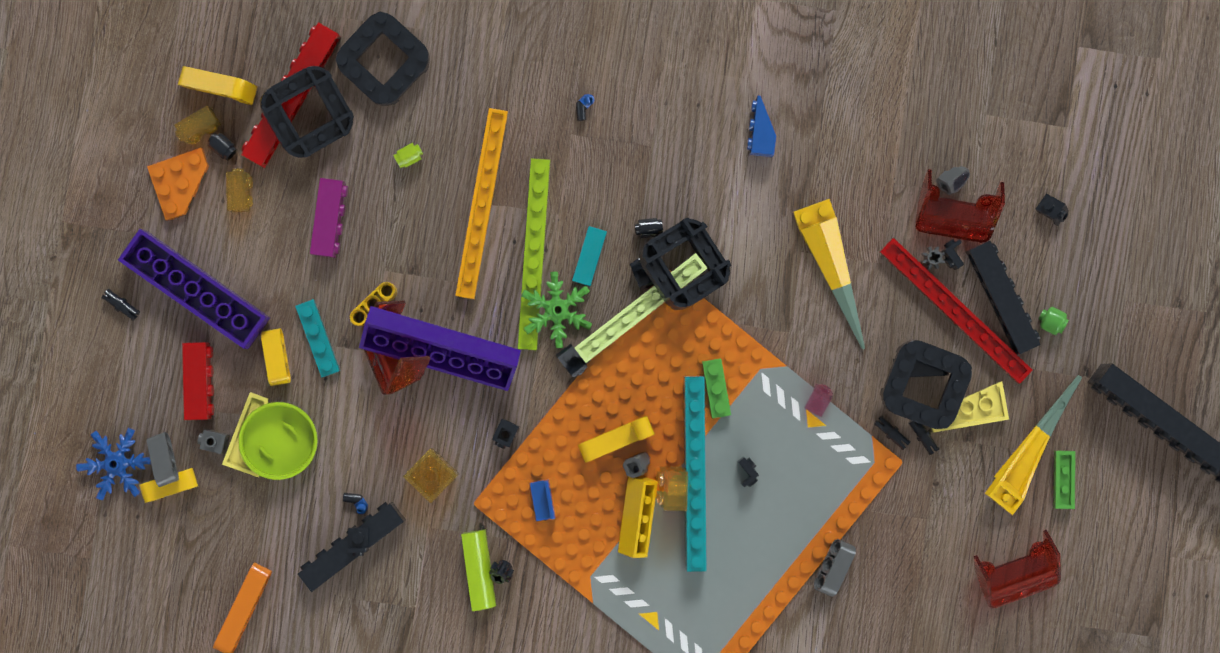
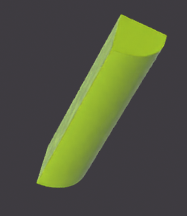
(477, 569)

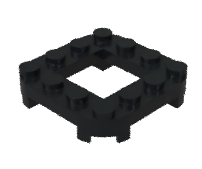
(403, 78)
(330, 95)
(663, 280)
(952, 396)

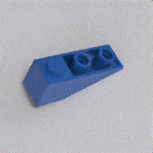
(763, 134)

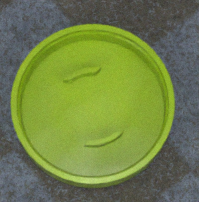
(278, 440)

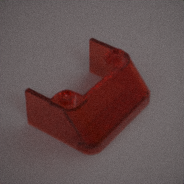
(956, 217)
(393, 373)
(1021, 576)

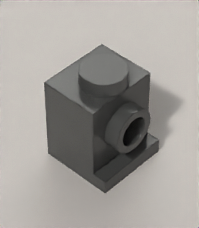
(220, 441)

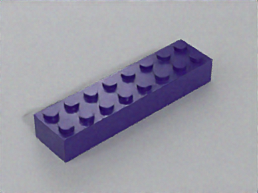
(194, 289)
(448, 349)

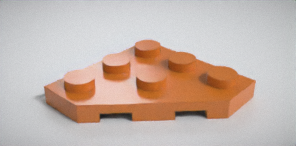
(178, 181)

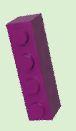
(328, 218)

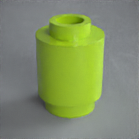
(408, 155)

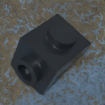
(1053, 209)
(951, 257)
(640, 275)
(572, 361)
(748, 465)

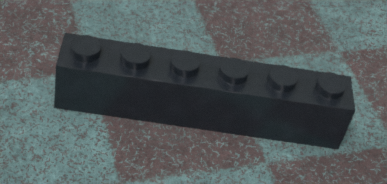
(1003, 297)
(336, 558)

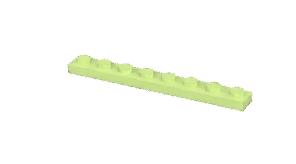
(636, 311)

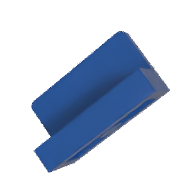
(542, 500)

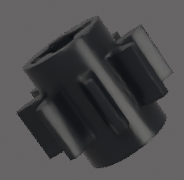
(501, 571)

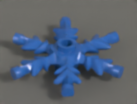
(119, 458)

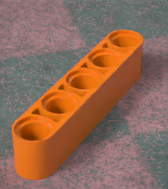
(242, 609)

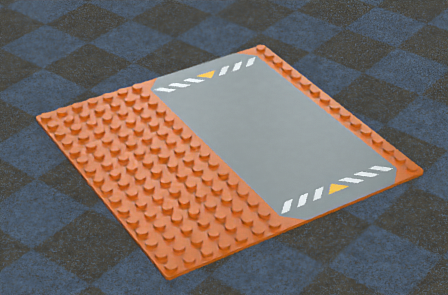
(758, 538)

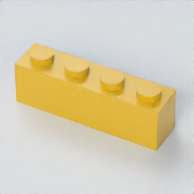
(637, 517)

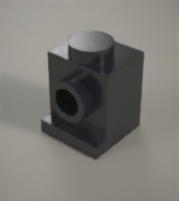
(505, 425)

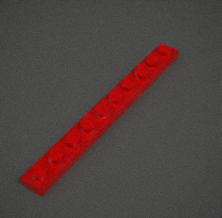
(956, 311)

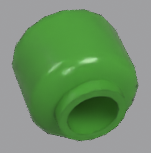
(1053, 320)

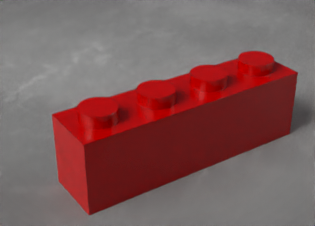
(197, 381)

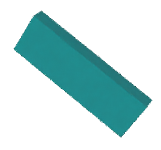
(589, 256)

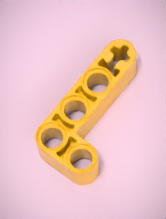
(218, 84)
(616, 439)

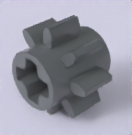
(930, 253)

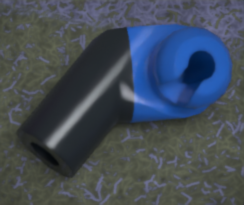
(582, 105)
(358, 501)

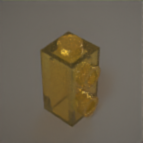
(197, 125)
(238, 191)

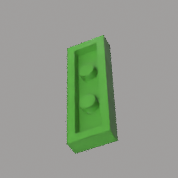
(716, 388)
(1064, 480)

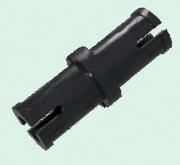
(120, 304)
(892, 432)
(924, 437)

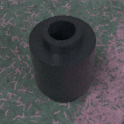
(222, 146)
(649, 228)

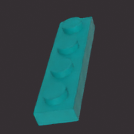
(317, 338)

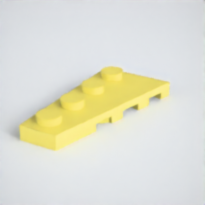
(981, 408)
(233, 457)

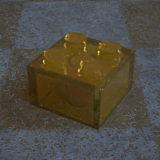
(431, 475)
(672, 488)

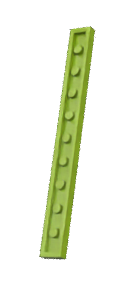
(534, 248)

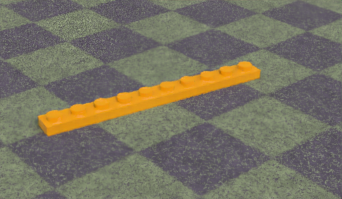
(481, 203)

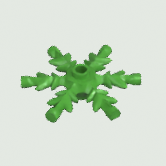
(550, 313)

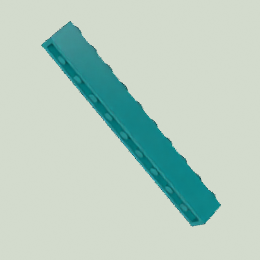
(695, 465)

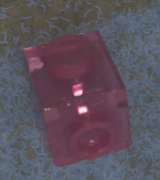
(819, 399)

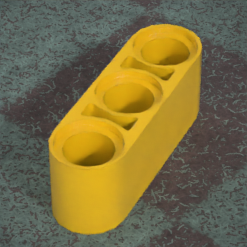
(376, 294)
(275, 357)
(151, 491)

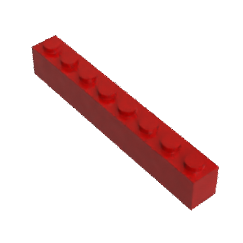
(312, 53)

